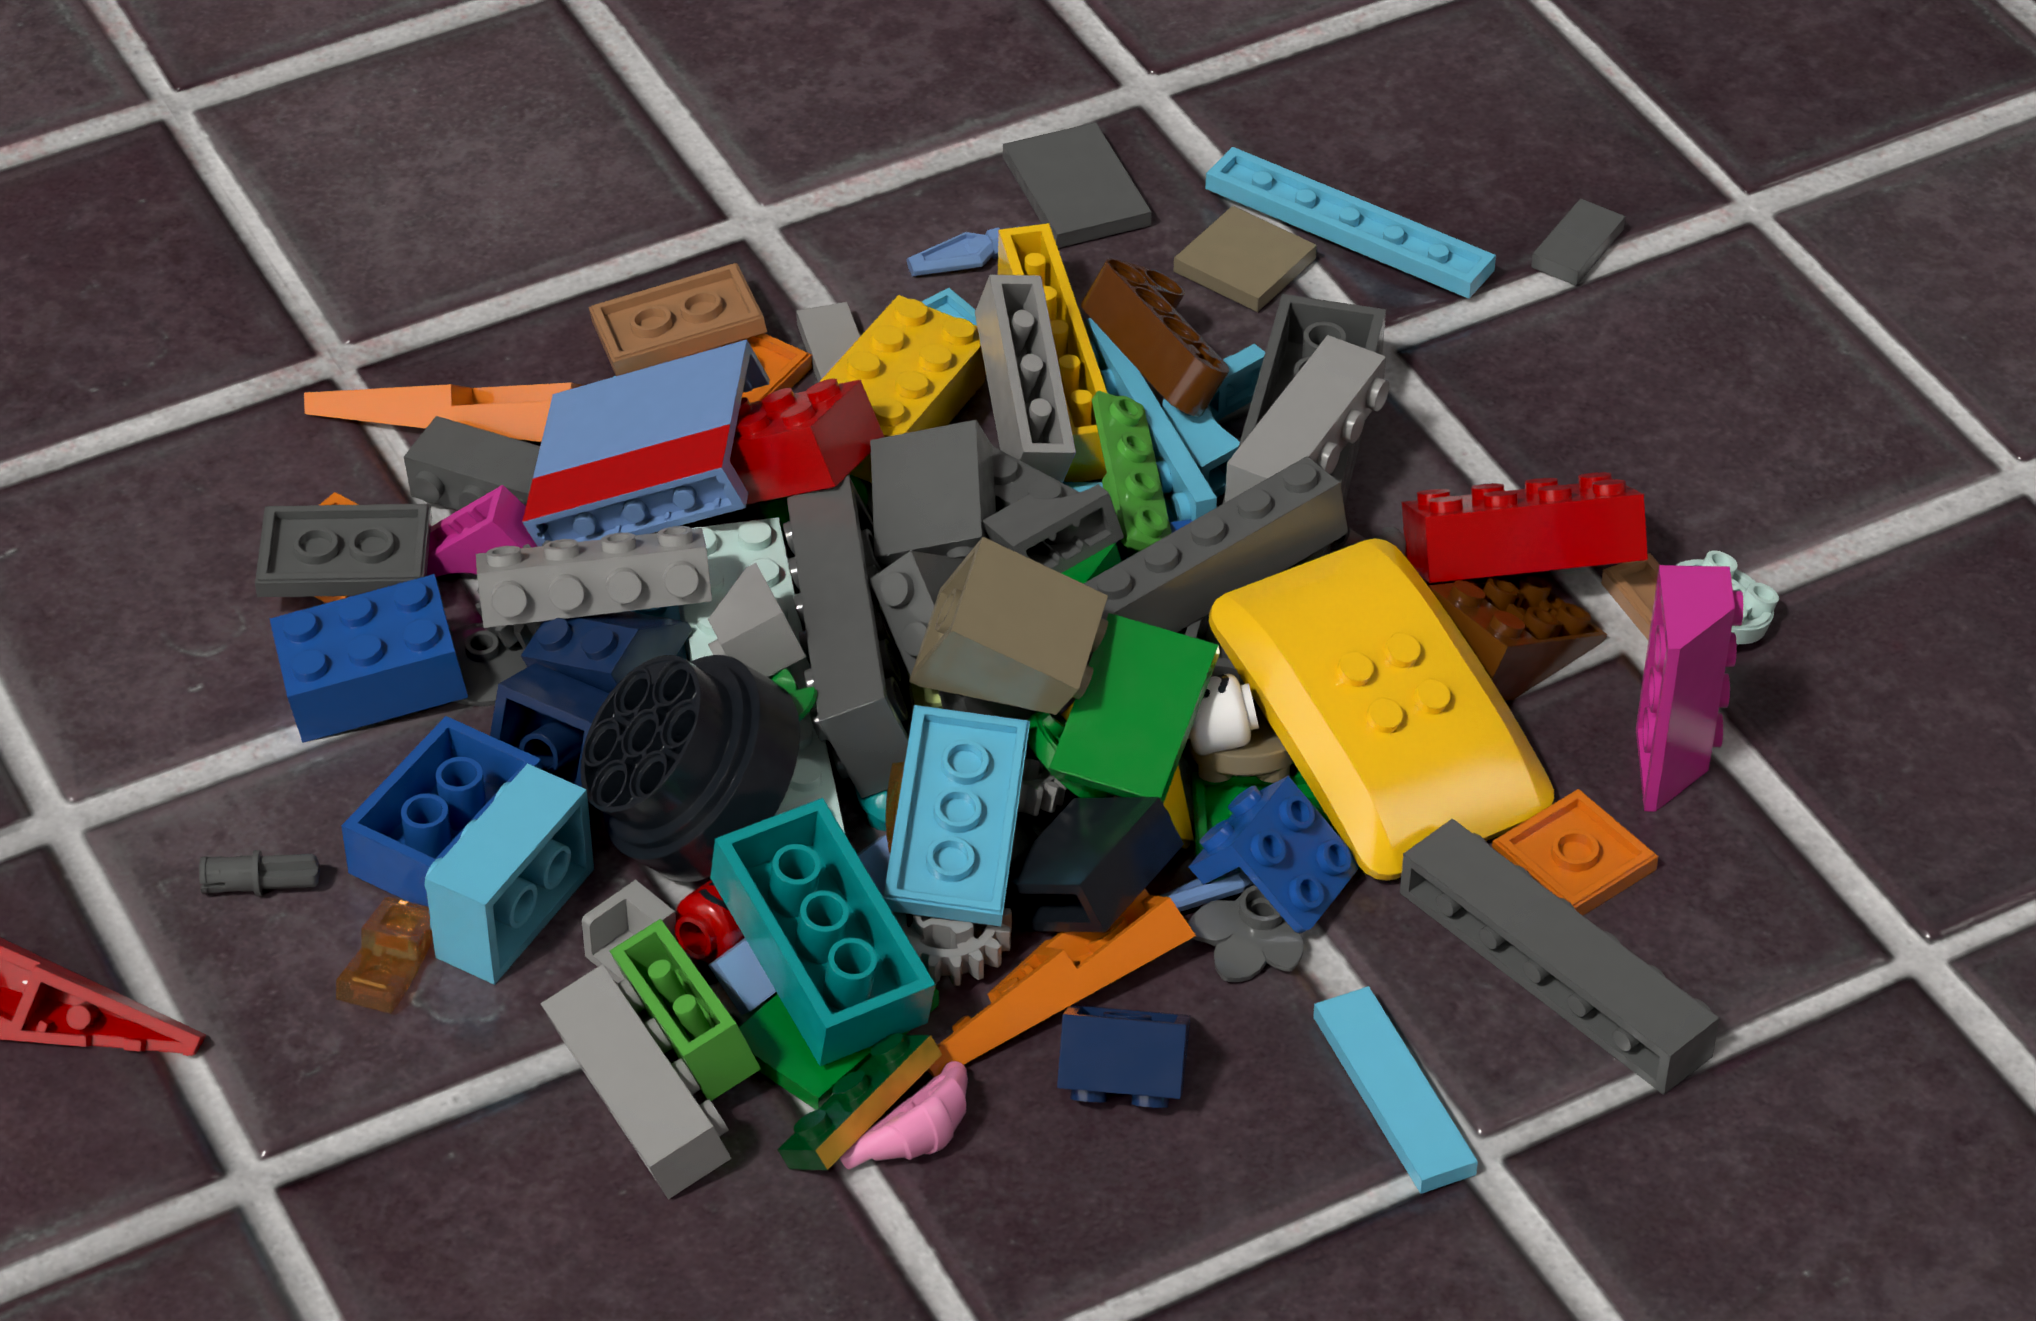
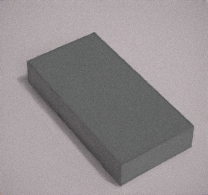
(1578, 241)

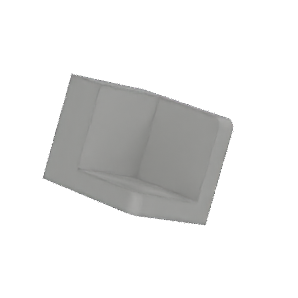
(620, 919)

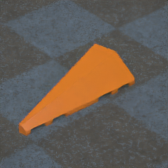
(504, 410)
(1064, 973)

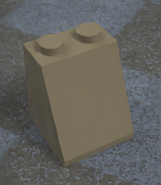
(1011, 632)

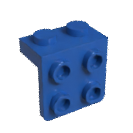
(1282, 850)

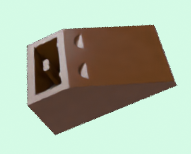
(1518, 628)

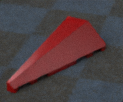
(63, 1008)

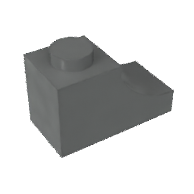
(1057, 529)

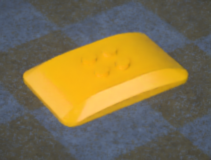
(1380, 703)

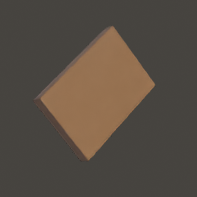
(677, 319)

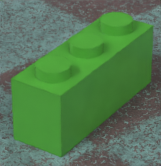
(685, 1009)

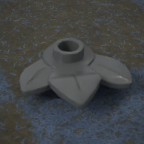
(1247, 936)

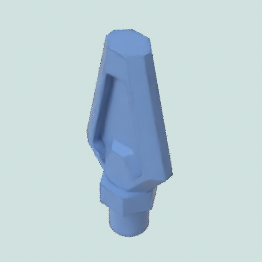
(955, 254)
(1197, 894)

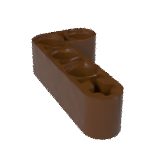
(1141, 318)

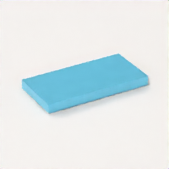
(956, 815)

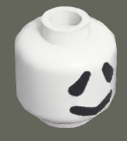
(1224, 716)

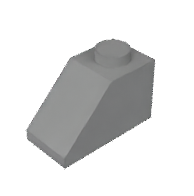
(754, 626)

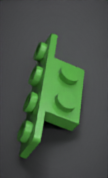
(1131, 471)

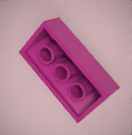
(1685, 677)

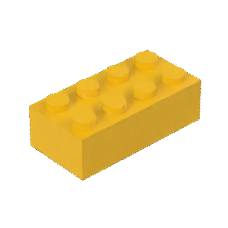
(914, 369)

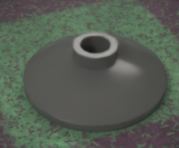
(484, 662)

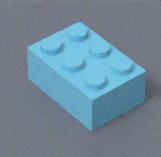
(509, 873)

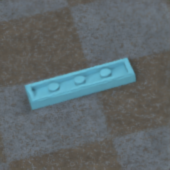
(1395, 1090)

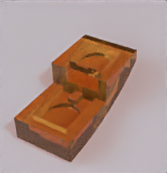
(389, 956)

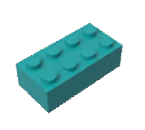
(821, 931)

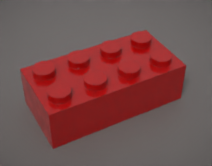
(802, 439)
(1524, 528)

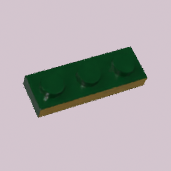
(859, 1101)

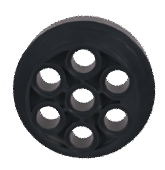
(688, 759)

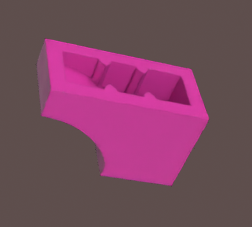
(475, 529)

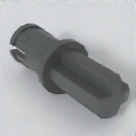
(258, 872)

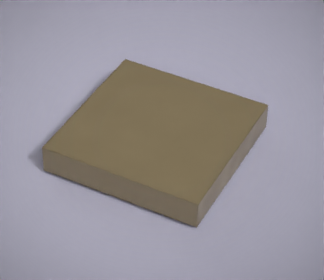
(1245, 258)

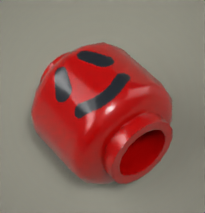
(705, 924)

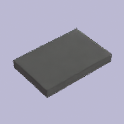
(1077, 184)
(341, 548)

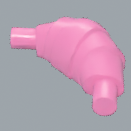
(917, 1125)

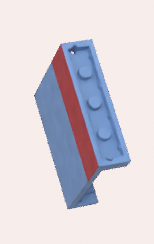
(643, 449)

